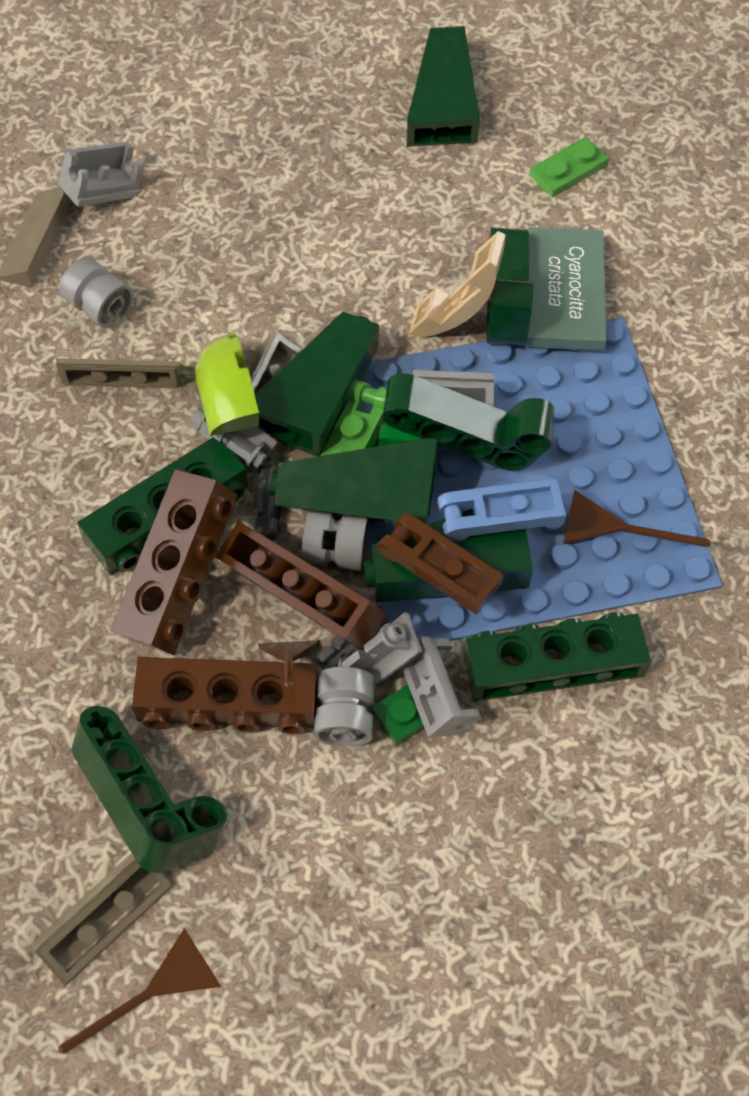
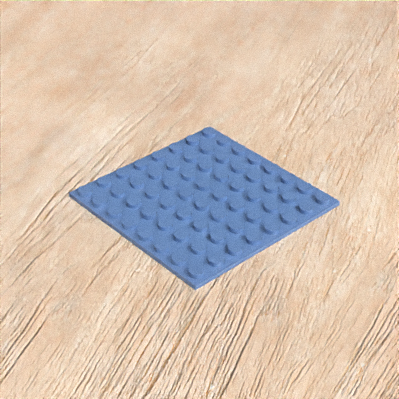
(603, 446)

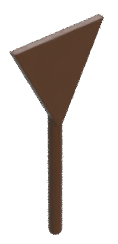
(590, 521)
(289, 653)
(180, 972)

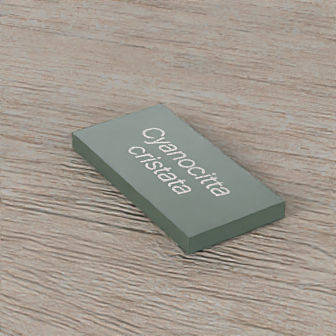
(567, 289)

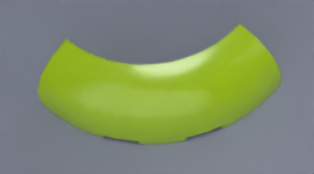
(226, 387)

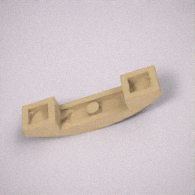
(445, 311)

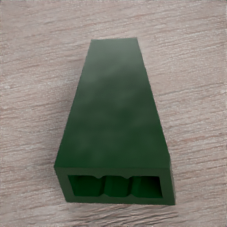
(444, 95)
(313, 388)
(362, 482)
(503, 551)

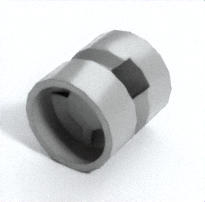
(95, 291)
(349, 542)
(344, 703)

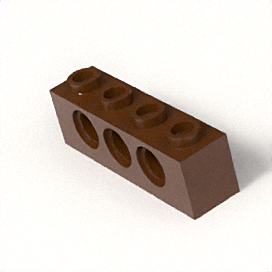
(182, 532)
(301, 586)
(250, 680)

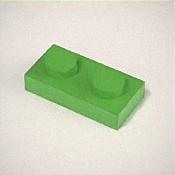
(569, 166)

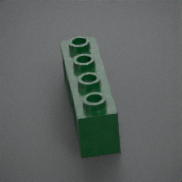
(138, 506)
(494, 679)

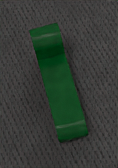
(512, 295)
(468, 425)
(152, 826)

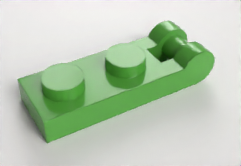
(354, 427)

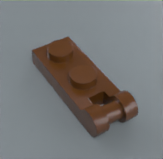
(441, 563)

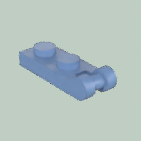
(502, 508)

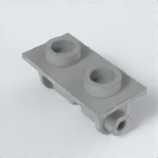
(249, 445)
(387, 651)

